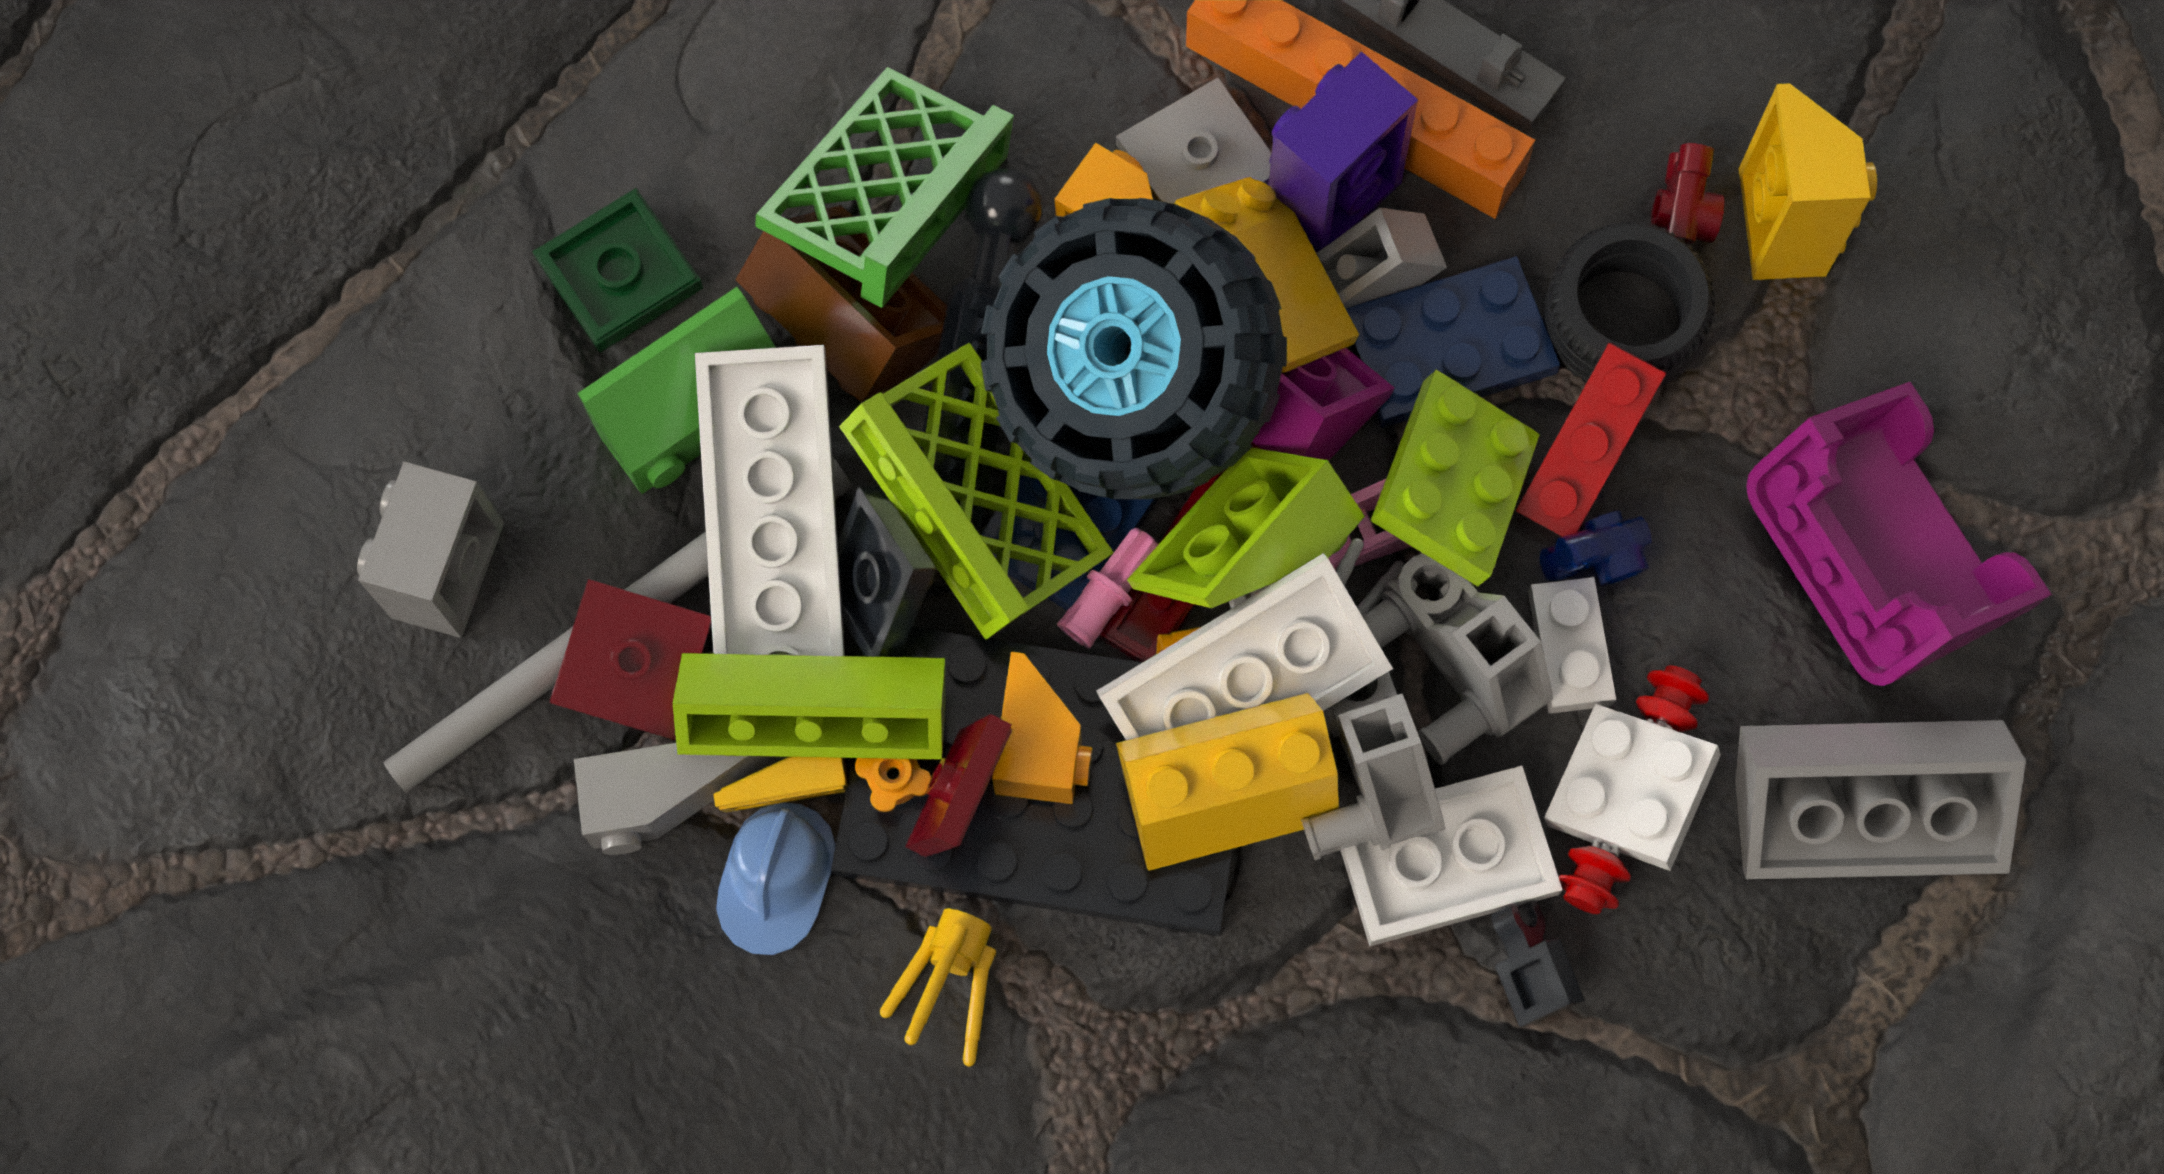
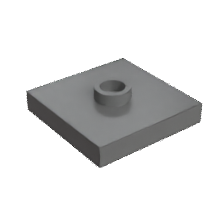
(1197, 145)

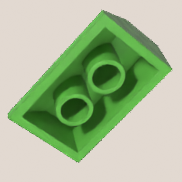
(651, 401)

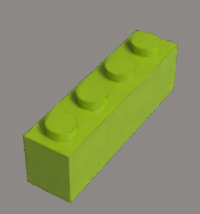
(810, 706)

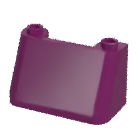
(1879, 541)

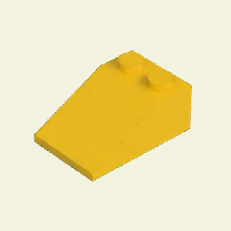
(1311, 307)

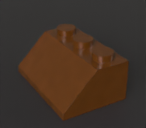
(818, 305)

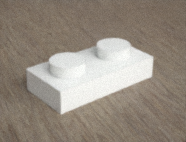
(1573, 644)

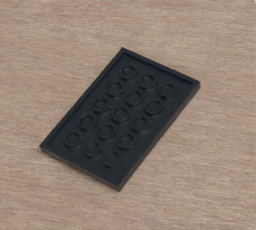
(1025, 849)

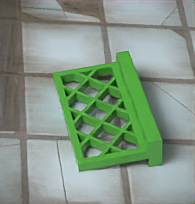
(924, 215)

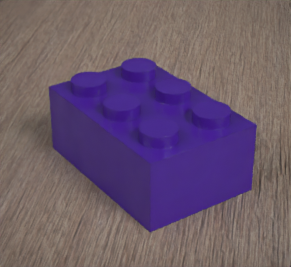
(1342, 149)

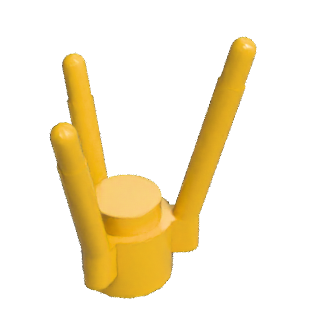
(953, 948)

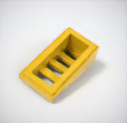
(785, 782)

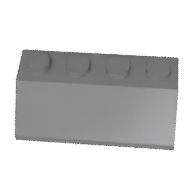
(1878, 799)

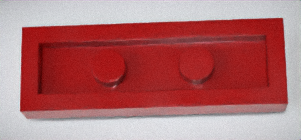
(1591, 441)

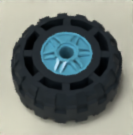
(1198, 360)

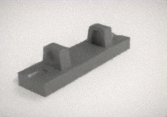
(1464, 54)

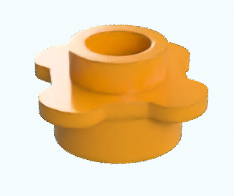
(891, 792)

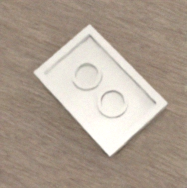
(1473, 868)

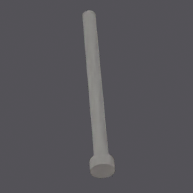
(540, 671)

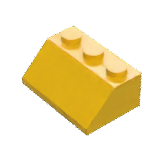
(1802, 188)
(1229, 780)

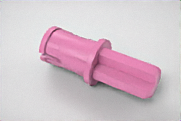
(1106, 589)

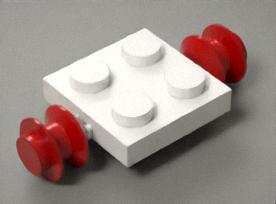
(1632, 787)

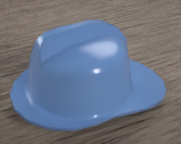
(775, 878)

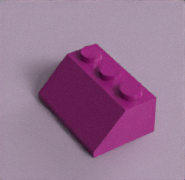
(1323, 406)

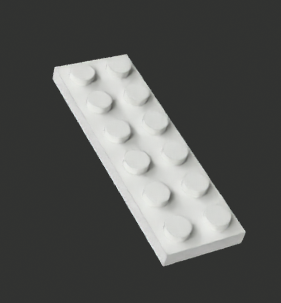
(770, 502)

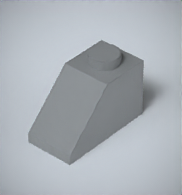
(1382, 256)

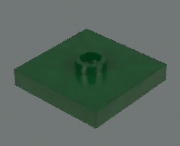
(618, 270)

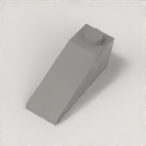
(649, 792)

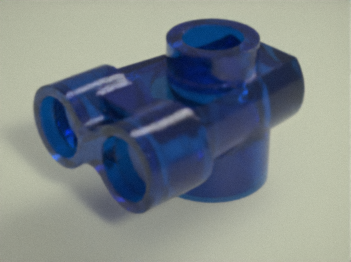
(1606, 544)

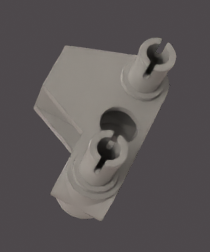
(1476, 646)
(1389, 770)

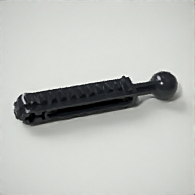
(1002, 212)

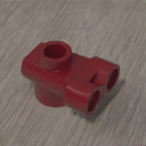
(1685, 204)

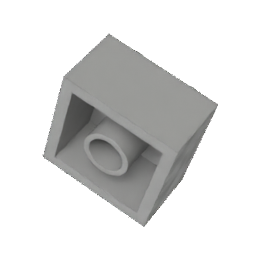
(430, 549)

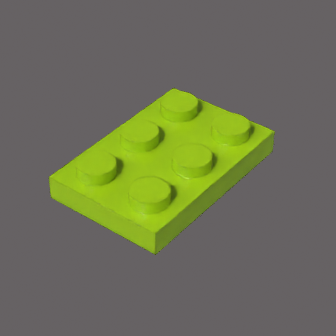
(1456, 478)

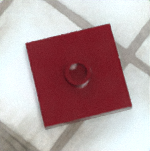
(627, 658)
(959, 786)

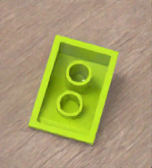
(1251, 530)

